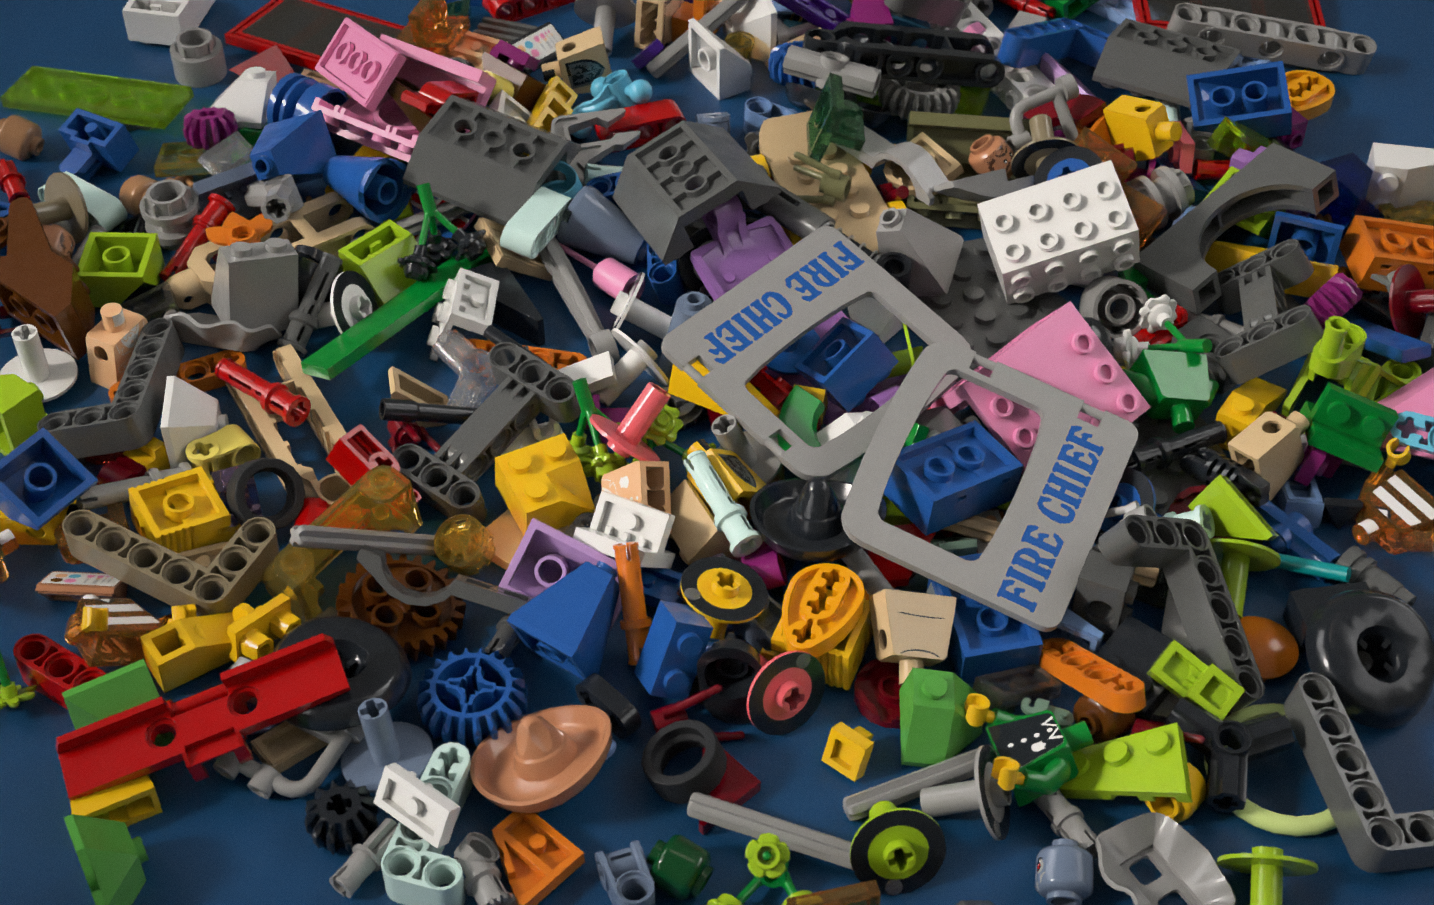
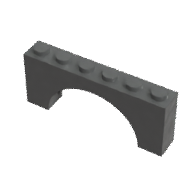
(1267, 183)

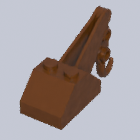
(41, 285)

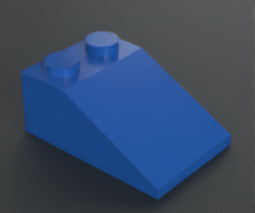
(1247, 94)

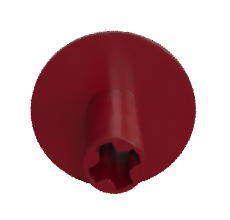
(1409, 301)

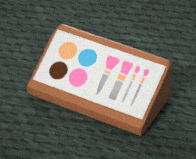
(75, 585)

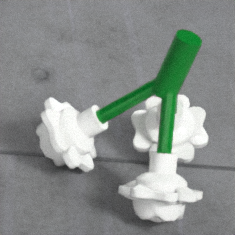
(1156, 315)

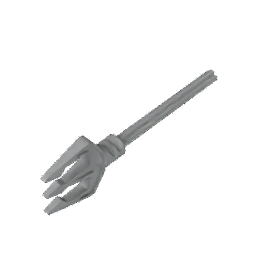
(563, 127)

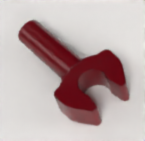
(890, 194)

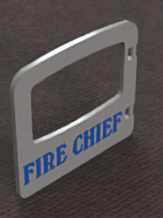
(773, 311)
(1055, 510)

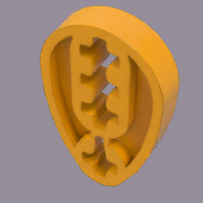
(1312, 102)
(802, 605)

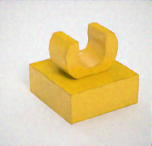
(848, 750)

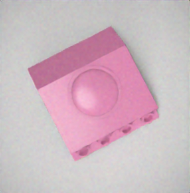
(388, 126)

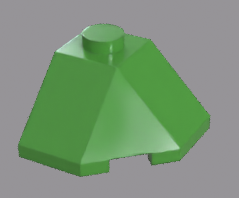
(933, 717)
(108, 858)

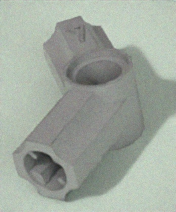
(274, 197)

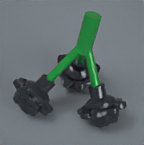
(437, 248)

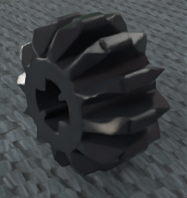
(341, 816)

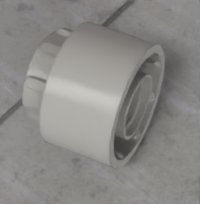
(198, 58)
(1099, 296)

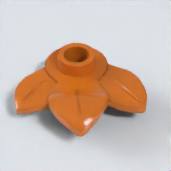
(239, 230)

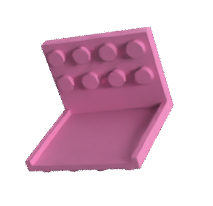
(1059, 353)

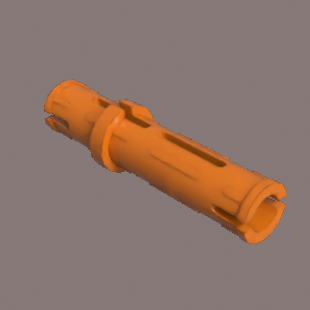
(635, 618)

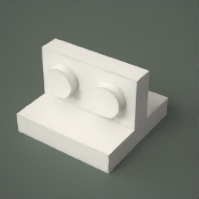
(624, 521)

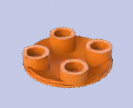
(1271, 646)

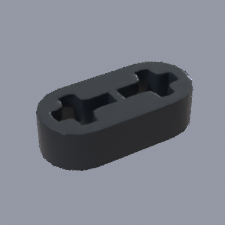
(600, 694)

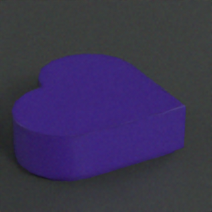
(648, 54)

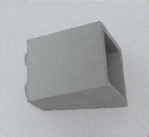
(256, 283)

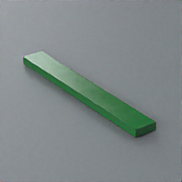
(385, 321)

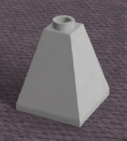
(928, 246)

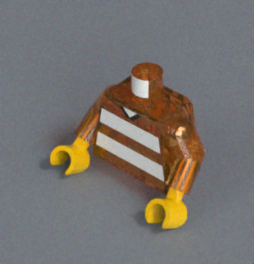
(1395, 508)
(111, 628)

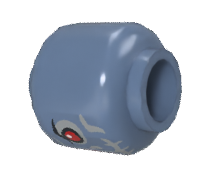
(1064, 873)

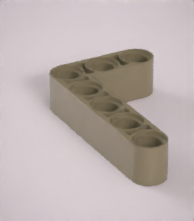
(97, 539)

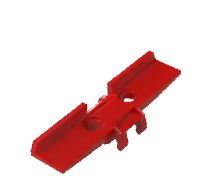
(203, 723)

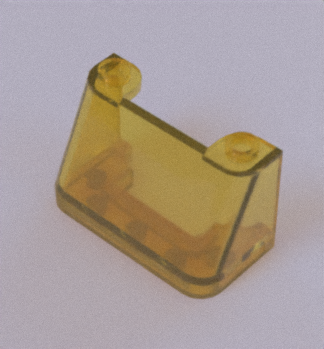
(378, 500)

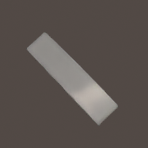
(983, 186)

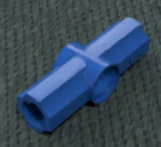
(1295, 536)

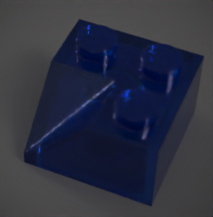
(1353, 183)

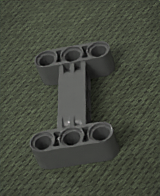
(1270, 331)
(488, 431)

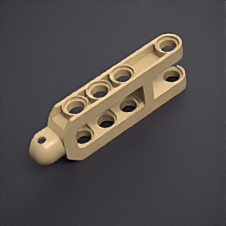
(305, 226)
(320, 419)

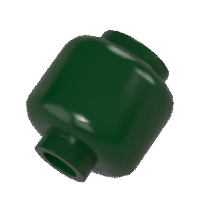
(680, 867)

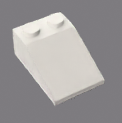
(1400, 174)

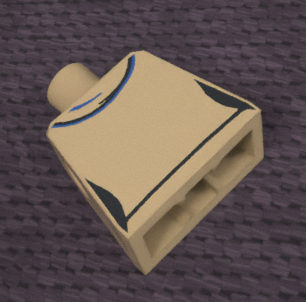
(654, 21)

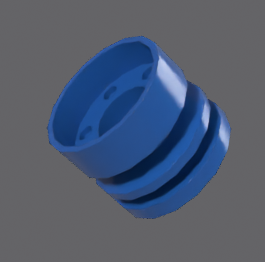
(296, 95)

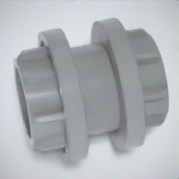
(1169, 188)
(169, 211)

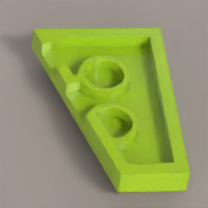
(1134, 765)

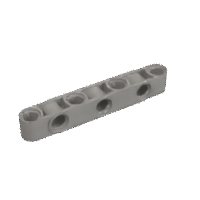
(1276, 38)

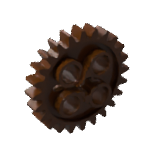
(411, 625)

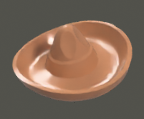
(543, 758)

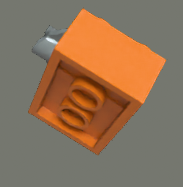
(1380, 246)

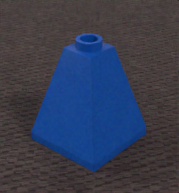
(293, 147)
(571, 619)

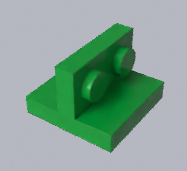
(1349, 426)

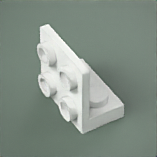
(467, 305)

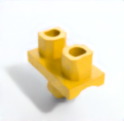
(258, 627)

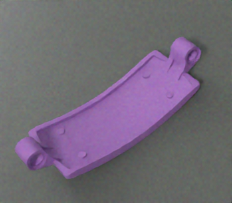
(743, 250)

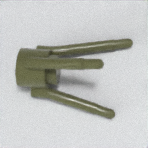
(832, 182)

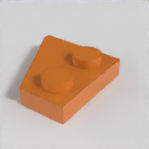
(534, 856)

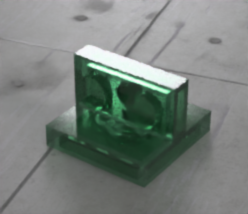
(834, 121)

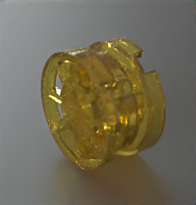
(464, 545)

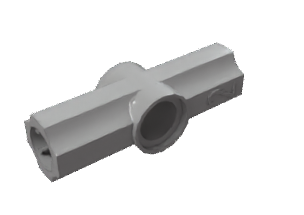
(818, 66)

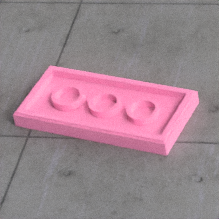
(360, 64)

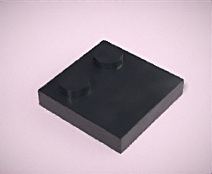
(1135, 649)

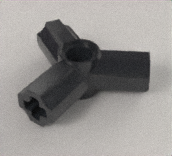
(1225, 766)

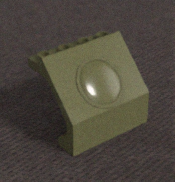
(955, 135)

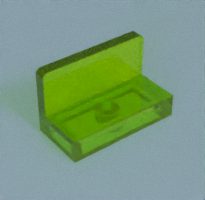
(1232, 135)

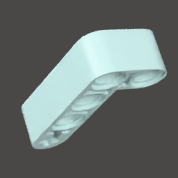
(419, 858)

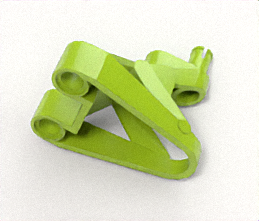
(1340, 359)

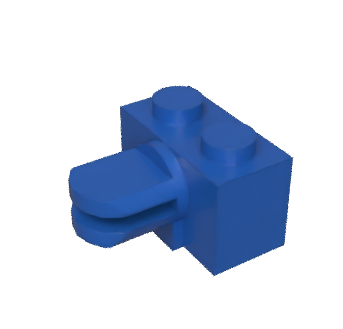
(95, 143)
(672, 650)

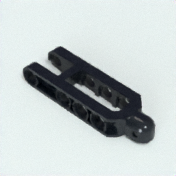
(945, 52)

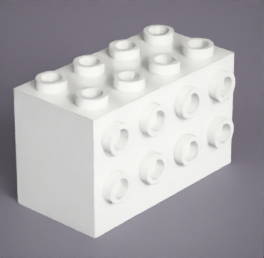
(1060, 232)

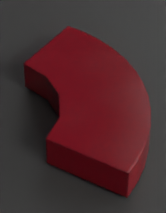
(1083, 110)

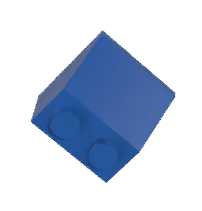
(847, 363)
(40, 480)

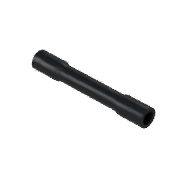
(412, 411)

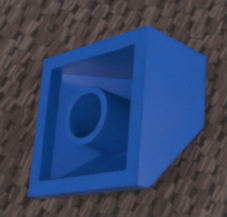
(1318, 238)

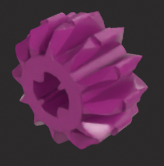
(208, 127)
(1334, 298)

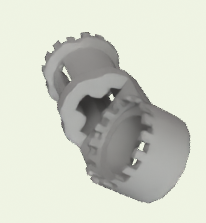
(482, 881)

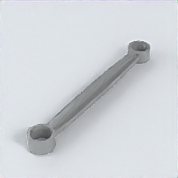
(577, 300)

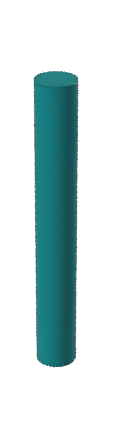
(1315, 568)

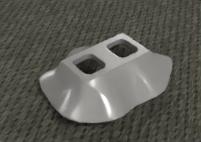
(229, 334)
(1180, 858)

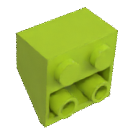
(376, 259)

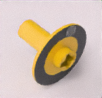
(723, 592)

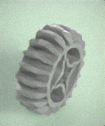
(908, 96)

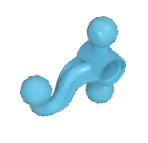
(613, 93)

